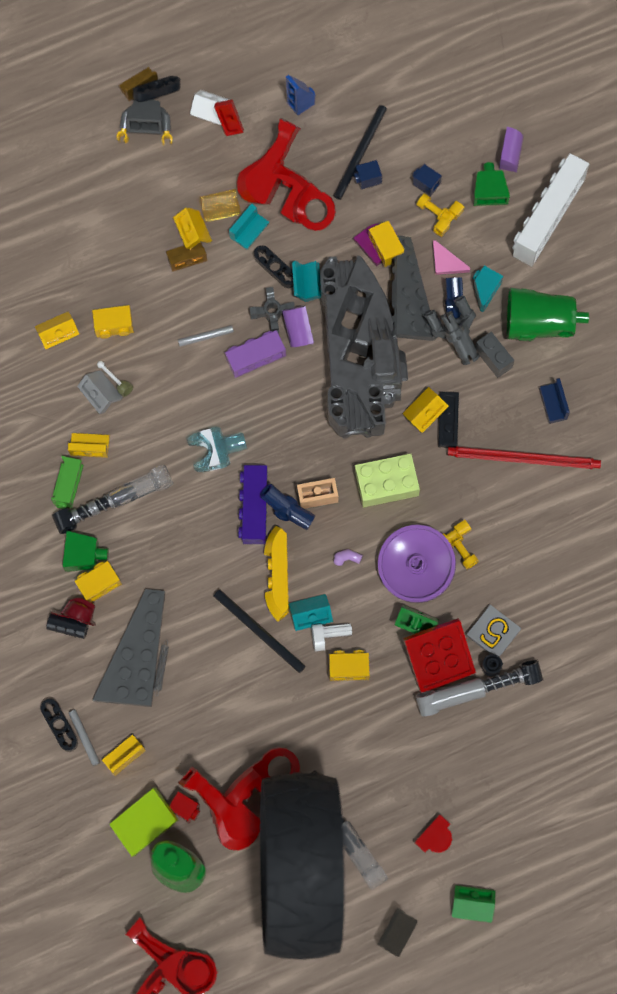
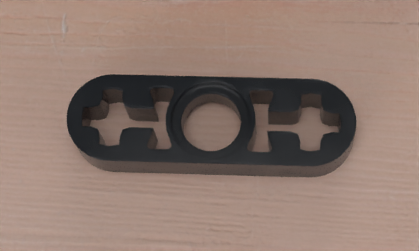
(156, 88)
(273, 258)
(61, 740)

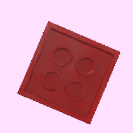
(439, 655)

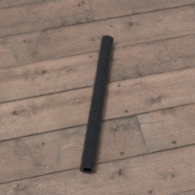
(348, 175)
(259, 631)

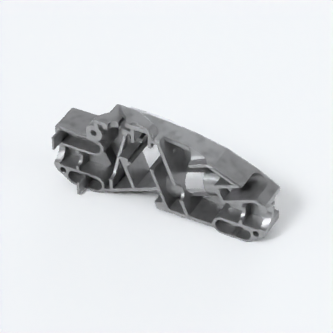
(379, 380)

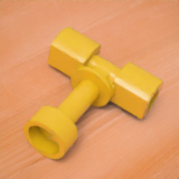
(444, 216)
(455, 539)

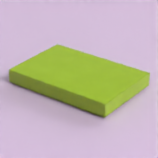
(143, 822)

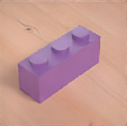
(255, 353)

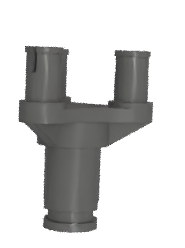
(456, 330)

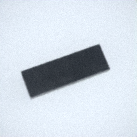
(449, 421)

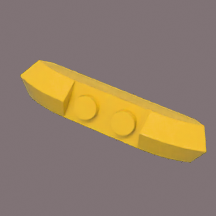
(277, 598)

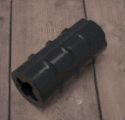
(67, 626)

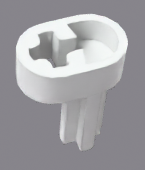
(320, 632)

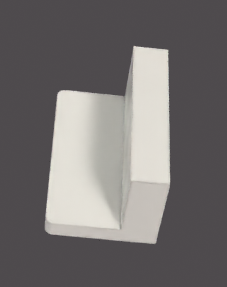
(204, 105)

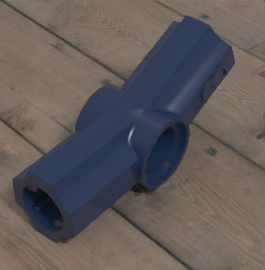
(454, 289)
(286, 507)

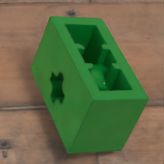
(414, 620)

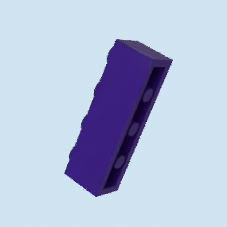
(254, 507)

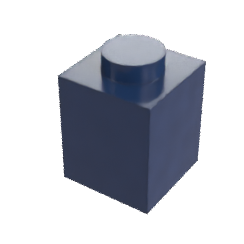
(368, 174)
(426, 179)

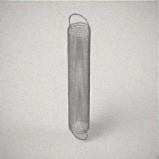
(161, 671)

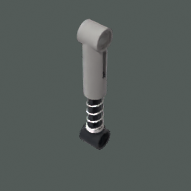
(433, 701)

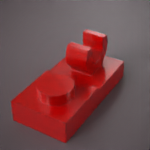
(229, 117)

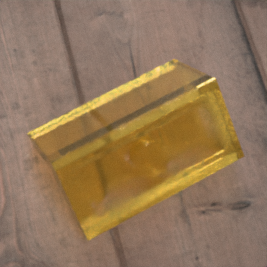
(220, 205)

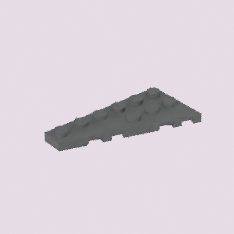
(409, 296)
(134, 664)

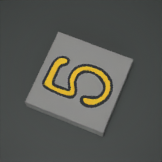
(493, 631)

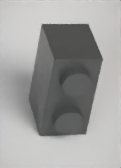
(494, 354)

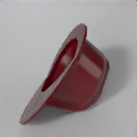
(79, 610)

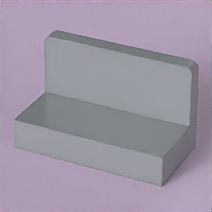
(99, 391)

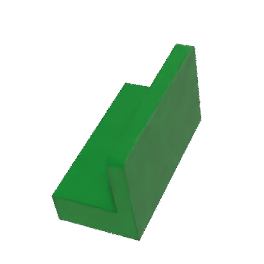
(473, 904)

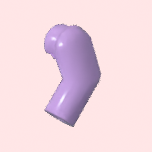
(346, 555)

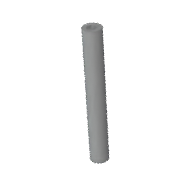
(206, 335)
(84, 737)

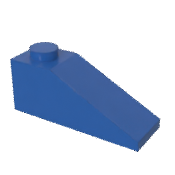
(299, 95)

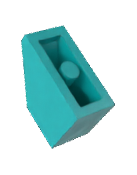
(486, 285)

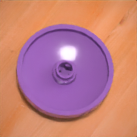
(416, 563)

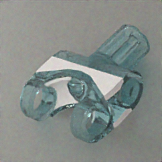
(218, 448)

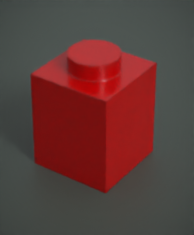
(185, 807)

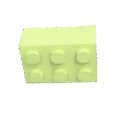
(387, 480)

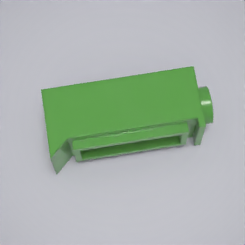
(67, 482)

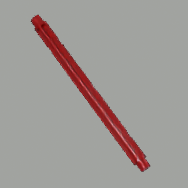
(522, 457)

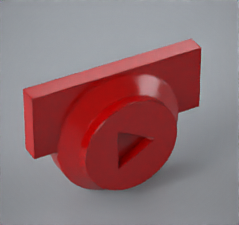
(436, 837)

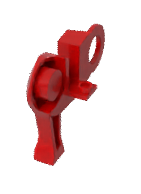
(262, 178)
(234, 822)
(184, 970)

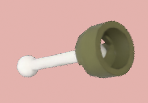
(123, 387)

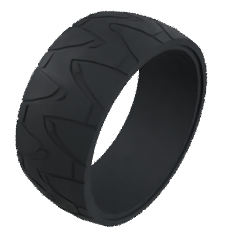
(301, 866)

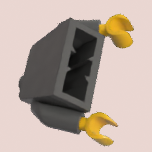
(145, 118)

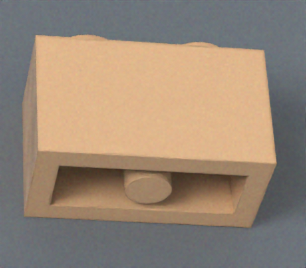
(317, 493)

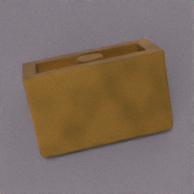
(140, 78)
(183, 257)

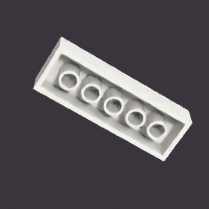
(550, 210)

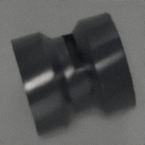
(489, 667)

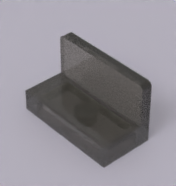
(397, 933)

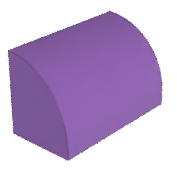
(511, 150)
(297, 326)

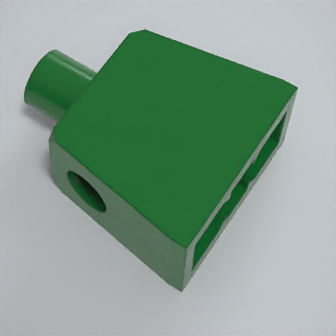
(491, 187)
(82, 552)

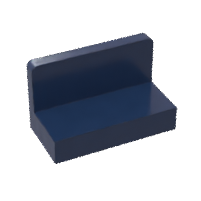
(554, 402)

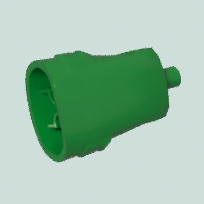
(541, 315)
(177, 867)

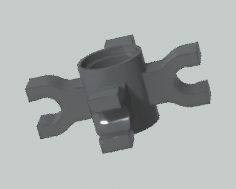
(258, 312)

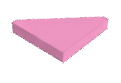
(446, 262)

